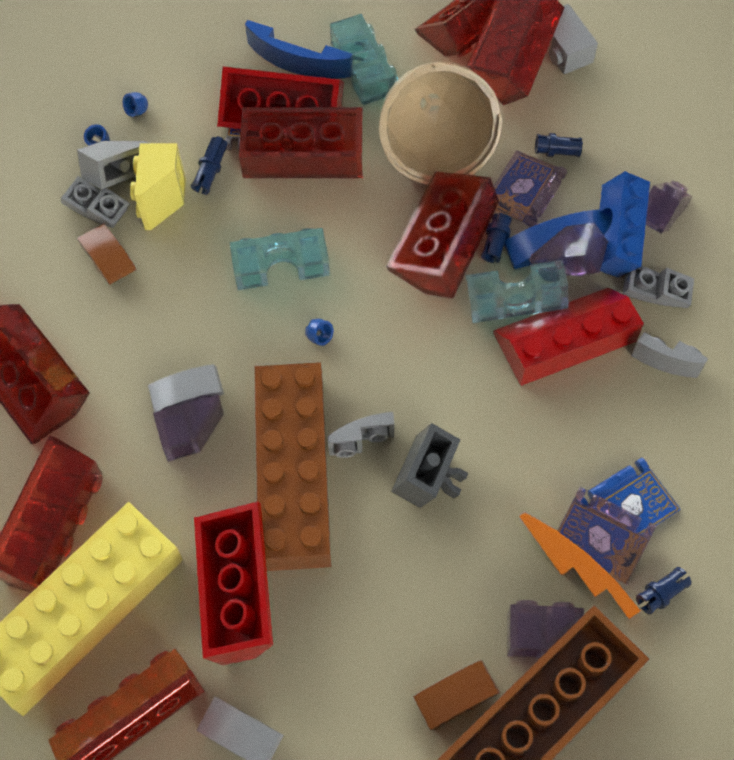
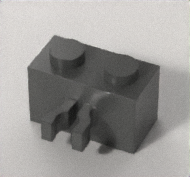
(428, 467)

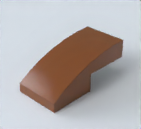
(106, 254)
(456, 694)

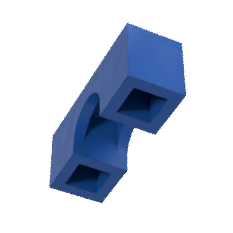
(627, 203)

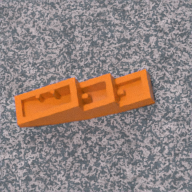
(567, 555)

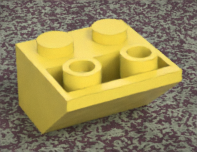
(158, 182)

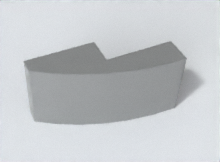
(93, 203)
(662, 288)
(680, 361)
(185, 387)
(348, 439)
(239, 731)

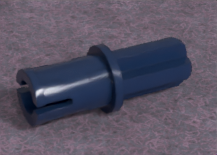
(209, 165)

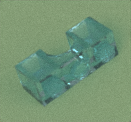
(373, 75)
(302, 249)
(540, 292)

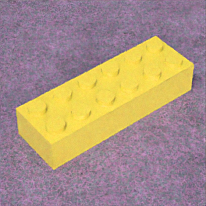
(80, 605)

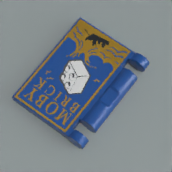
(637, 494)

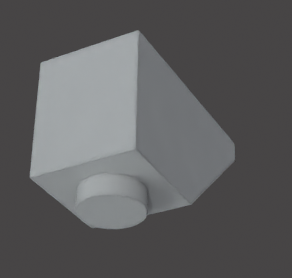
(572, 43)
(108, 162)

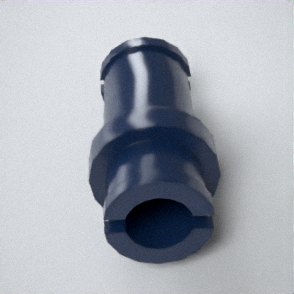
(558, 145)
(497, 233)
(660, 592)

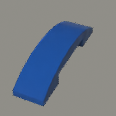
(329, 64)
(525, 243)

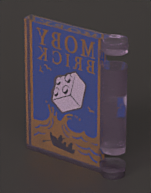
(527, 187)
(606, 534)

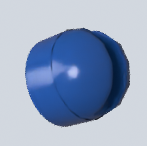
(135, 104)
(95, 130)
(322, 326)

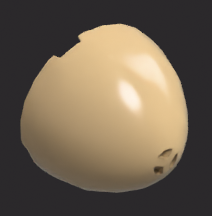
(453, 136)

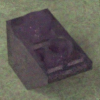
(666, 204)
(579, 247)
(188, 426)
(537, 628)

